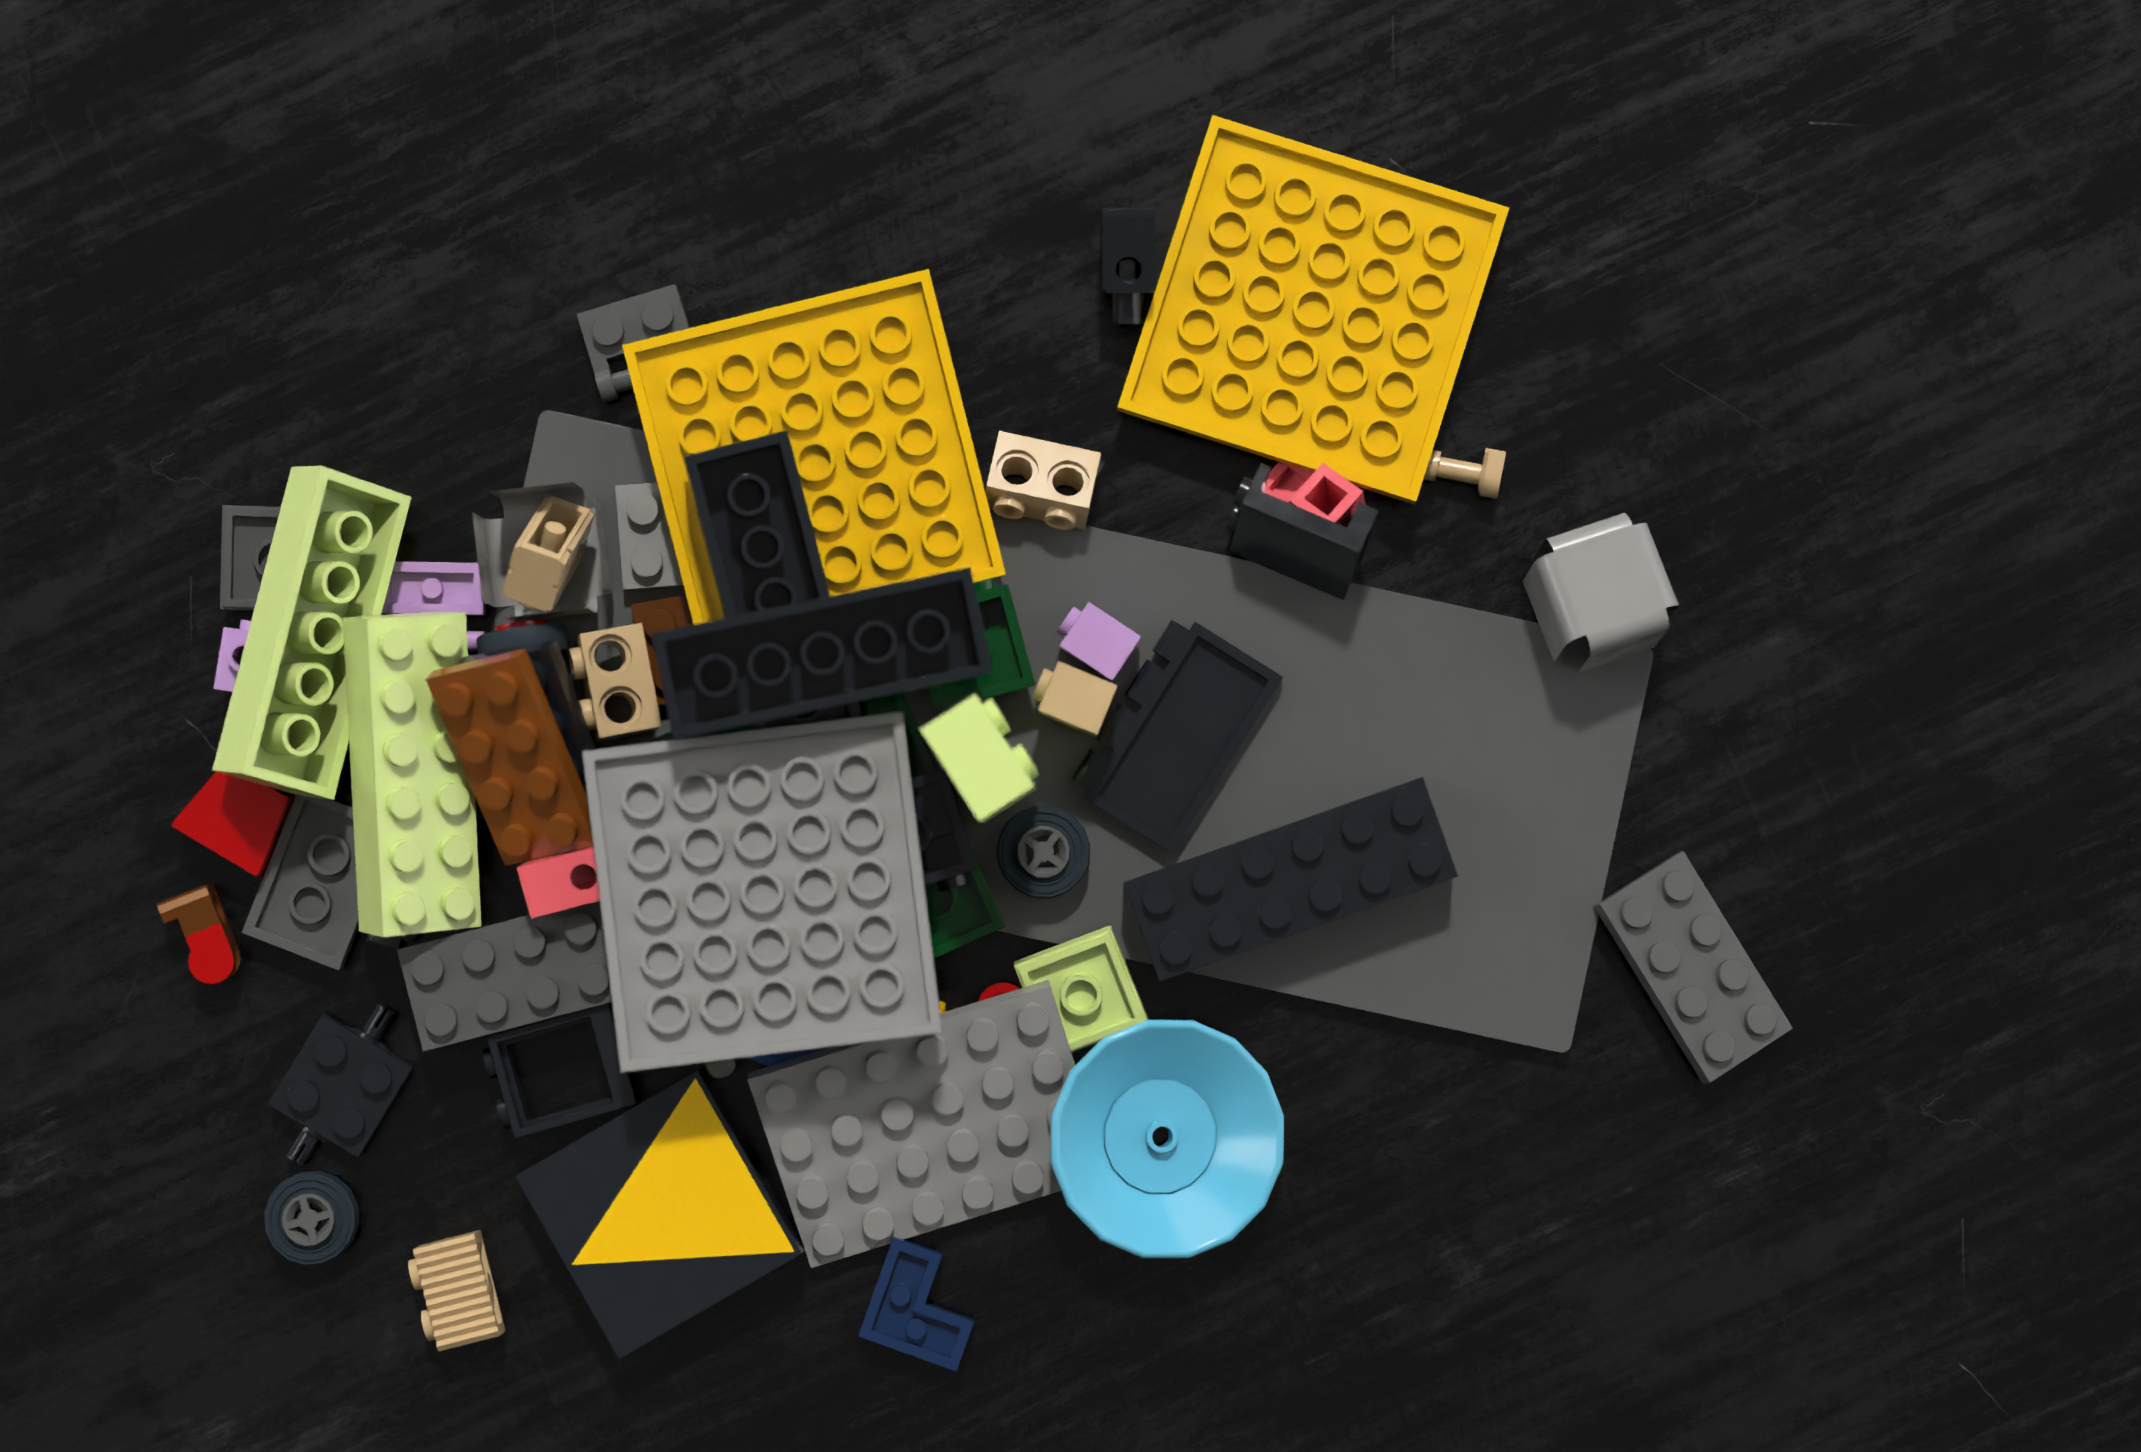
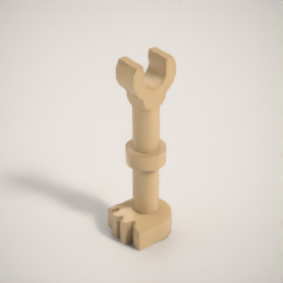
(1484, 475)

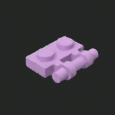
(436, 588)

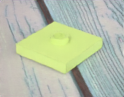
(1088, 985)

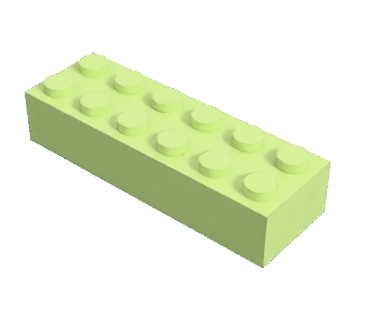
(290, 691)
(406, 779)

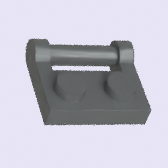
(626, 322)

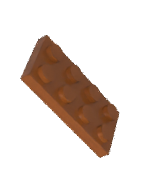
(513, 756)

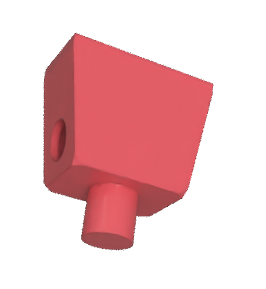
(559, 881)

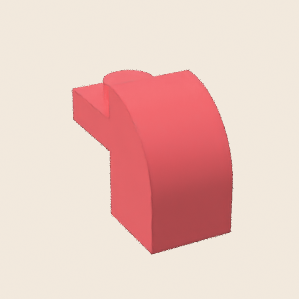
(1317, 492)

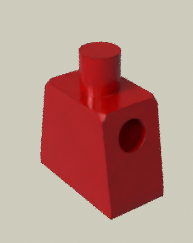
(237, 820)

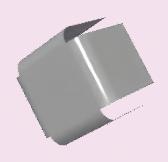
(498, 537)
(1603, 586)

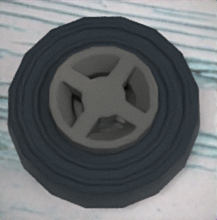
(1043, 851)
(293, 1223)

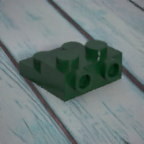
(1005, 649)

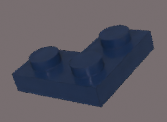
(903, 1318)

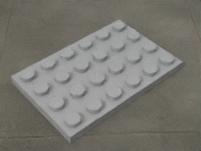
(918, 1125)

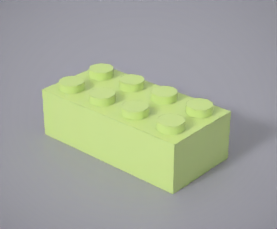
(979, 758)

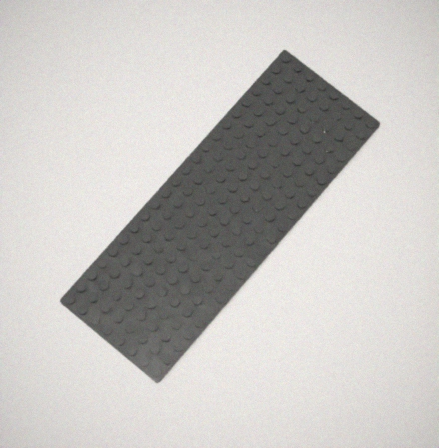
(1371, 695)

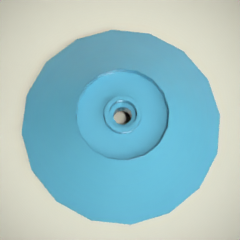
(1218, 1150)

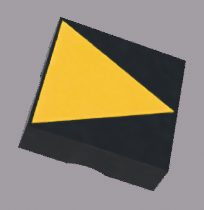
(660, 1213)

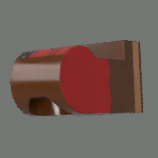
(212, 945)

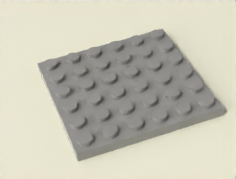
(762, 892)

